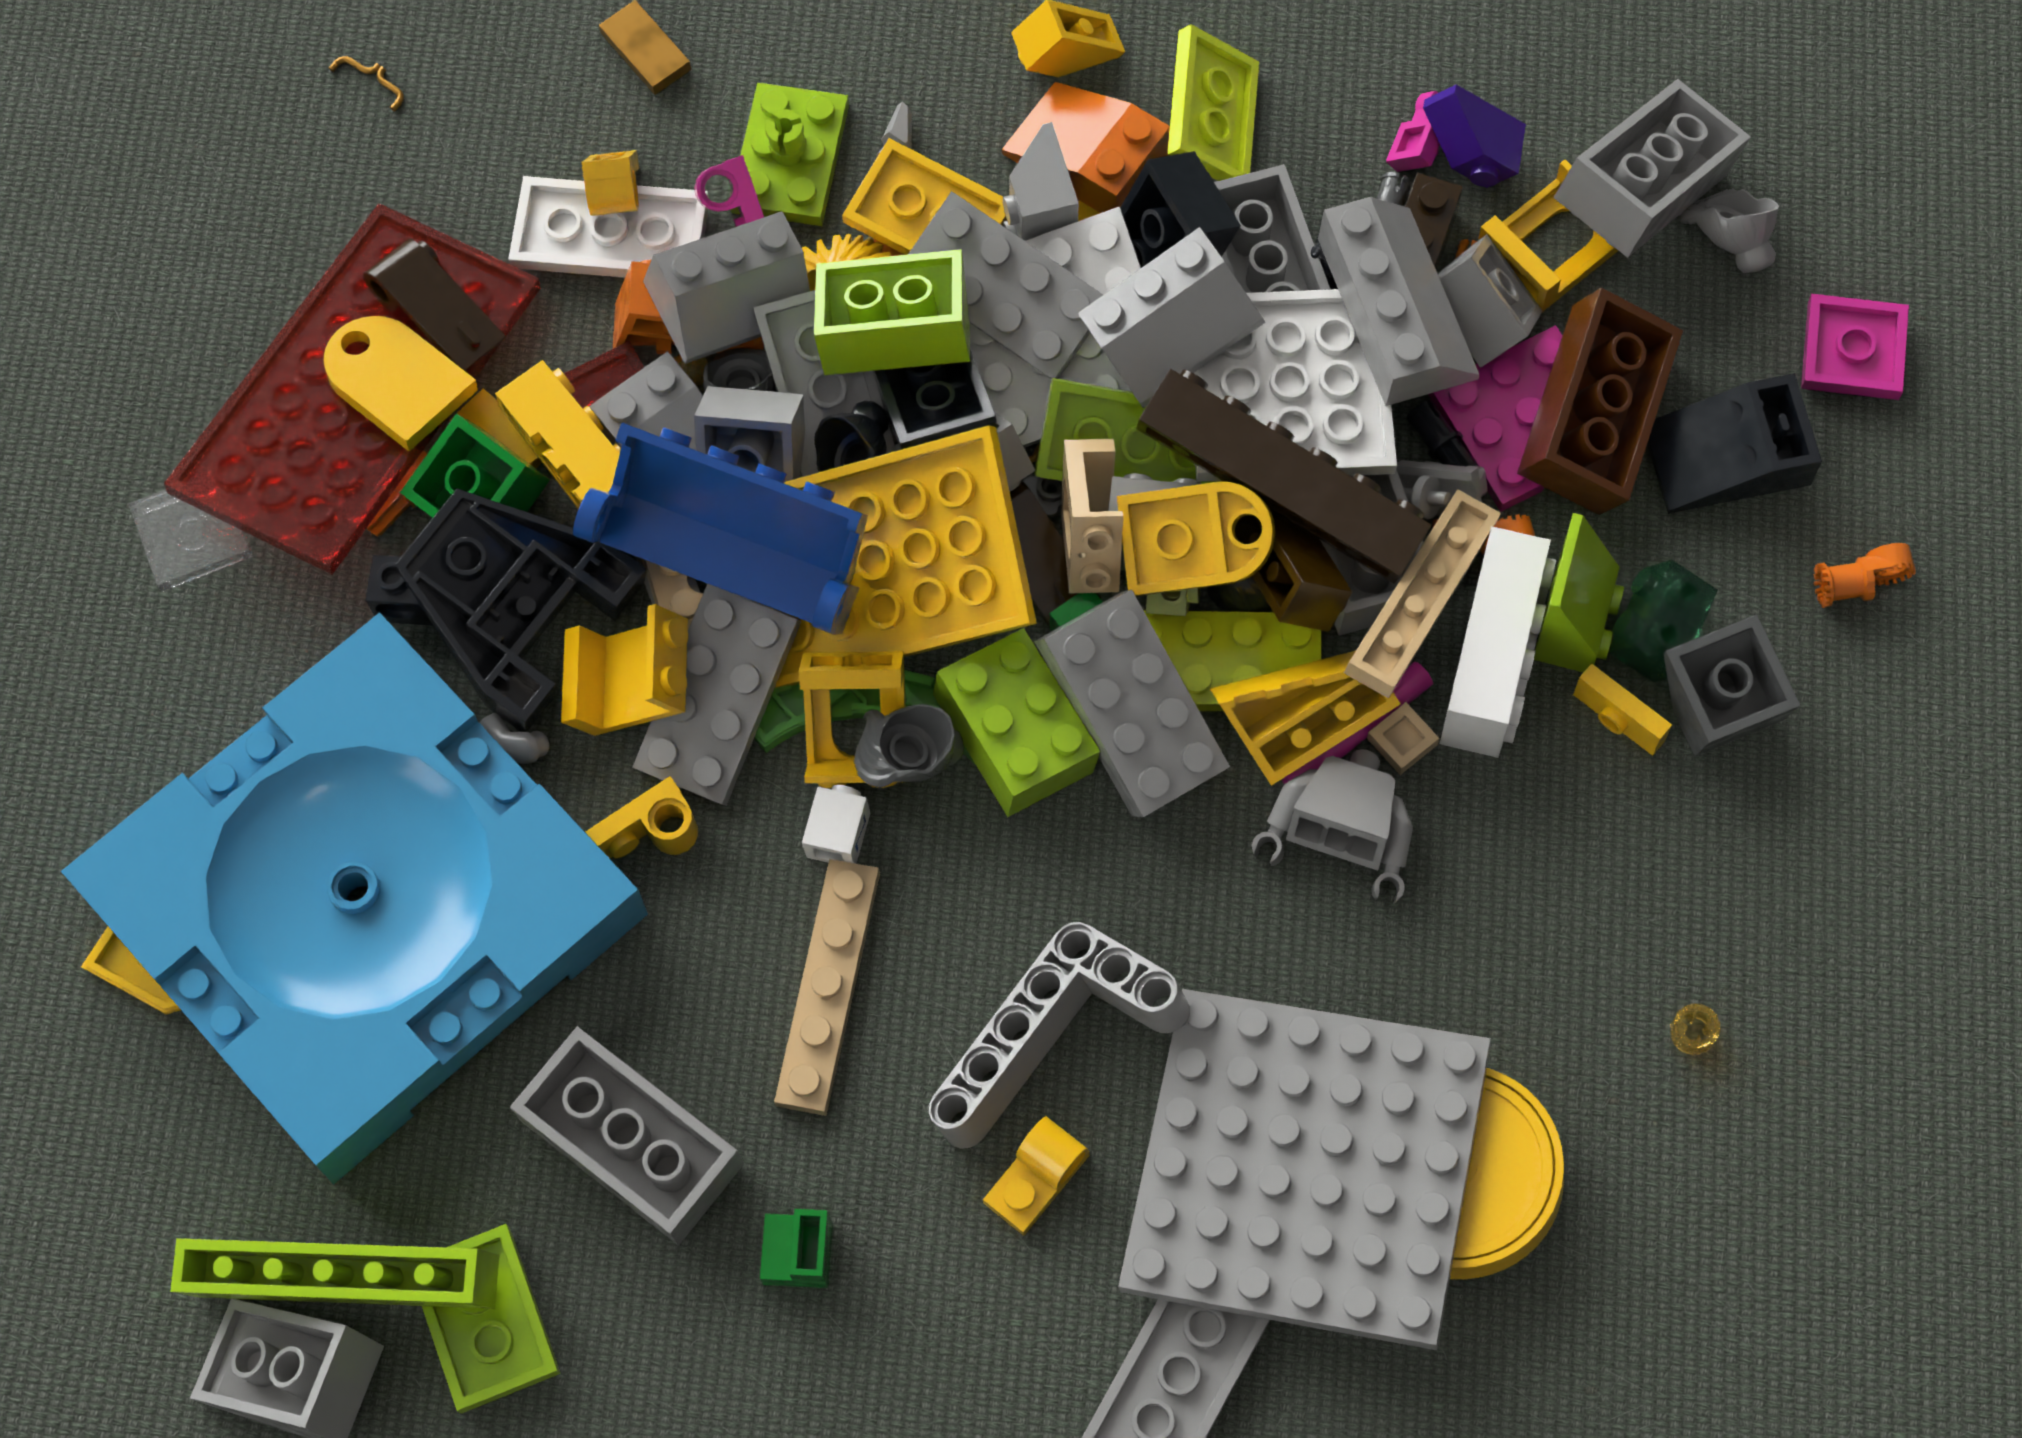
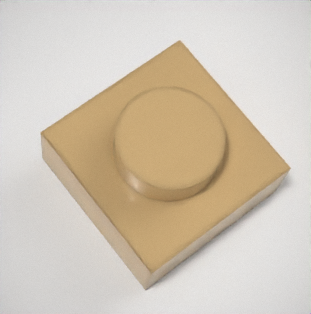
(1403, 738)

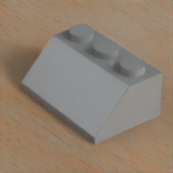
(714, 283)
(1171, 315)

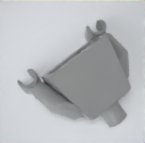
(1346, 813)

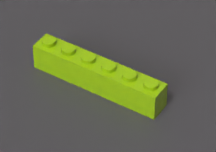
(335, 1273)

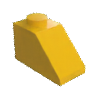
(1066, 39)

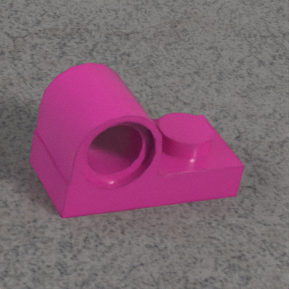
(741, 194)

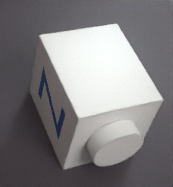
(836, 824)

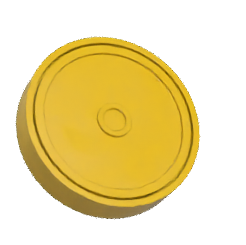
(1511, 1181)

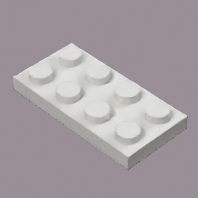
(560, 235)

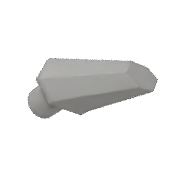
(899, 127)

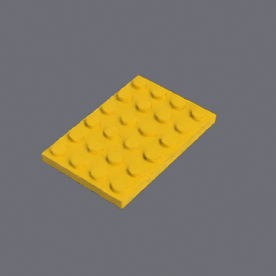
(934, 553)

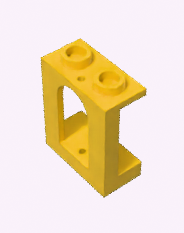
(1542, 282)
(843, 670)

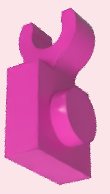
(1415, 141)

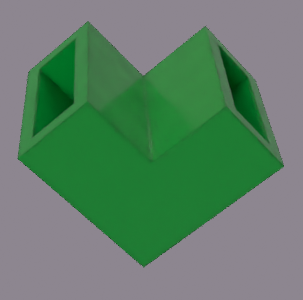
(797, 1249)

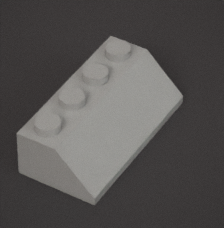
(1394, 299)

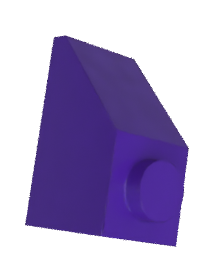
(1476, 136)

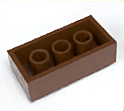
(1600, 402)

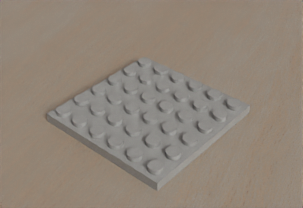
(1308, 1168)

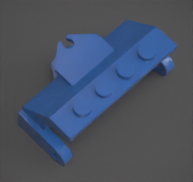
(728, 526)

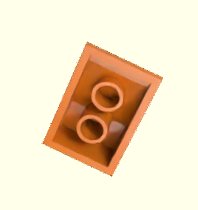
(1100, 141)

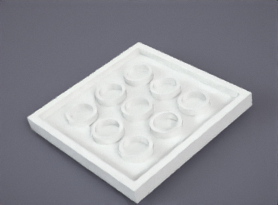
(1100, 255)
(1309, 378)

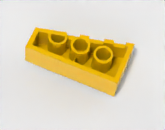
(560, 431)

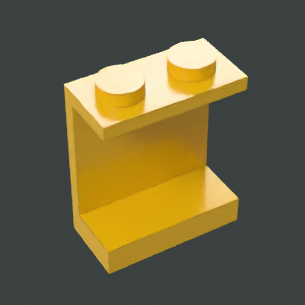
(625, 675)

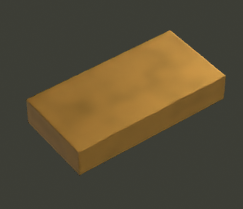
(645, 47)

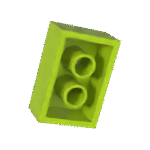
(1016, 722)

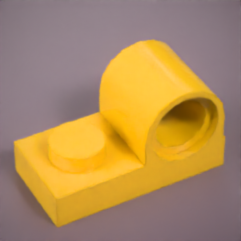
(611, 182)
(644, 815)
(1037, 1176)

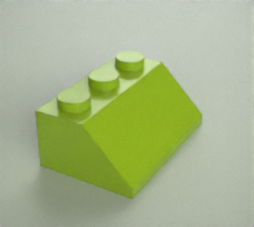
(891, 312)

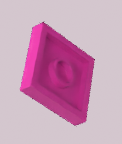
(1855, 346)

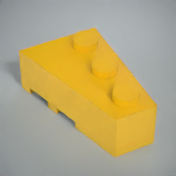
(1299, 712)

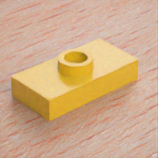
(1621, 710)

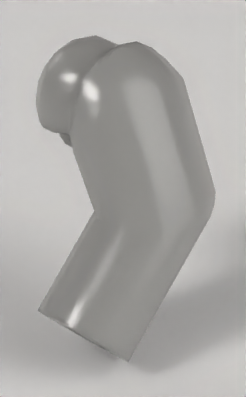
(521, 746)

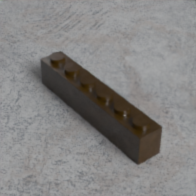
(1287, 477)

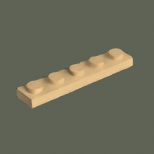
(1422, 594)
(827, 987)

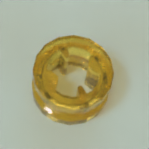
(1710, 1029)

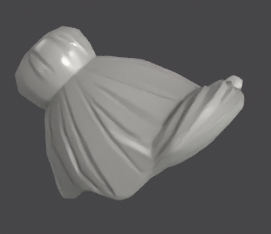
(1737, 225)

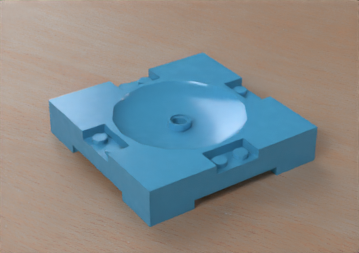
(370, 1003)

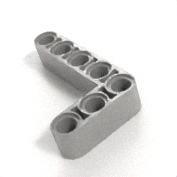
(1046, 1022)

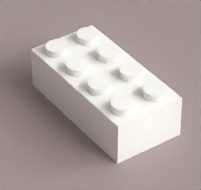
(1499, 643)

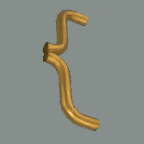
(370, 70)

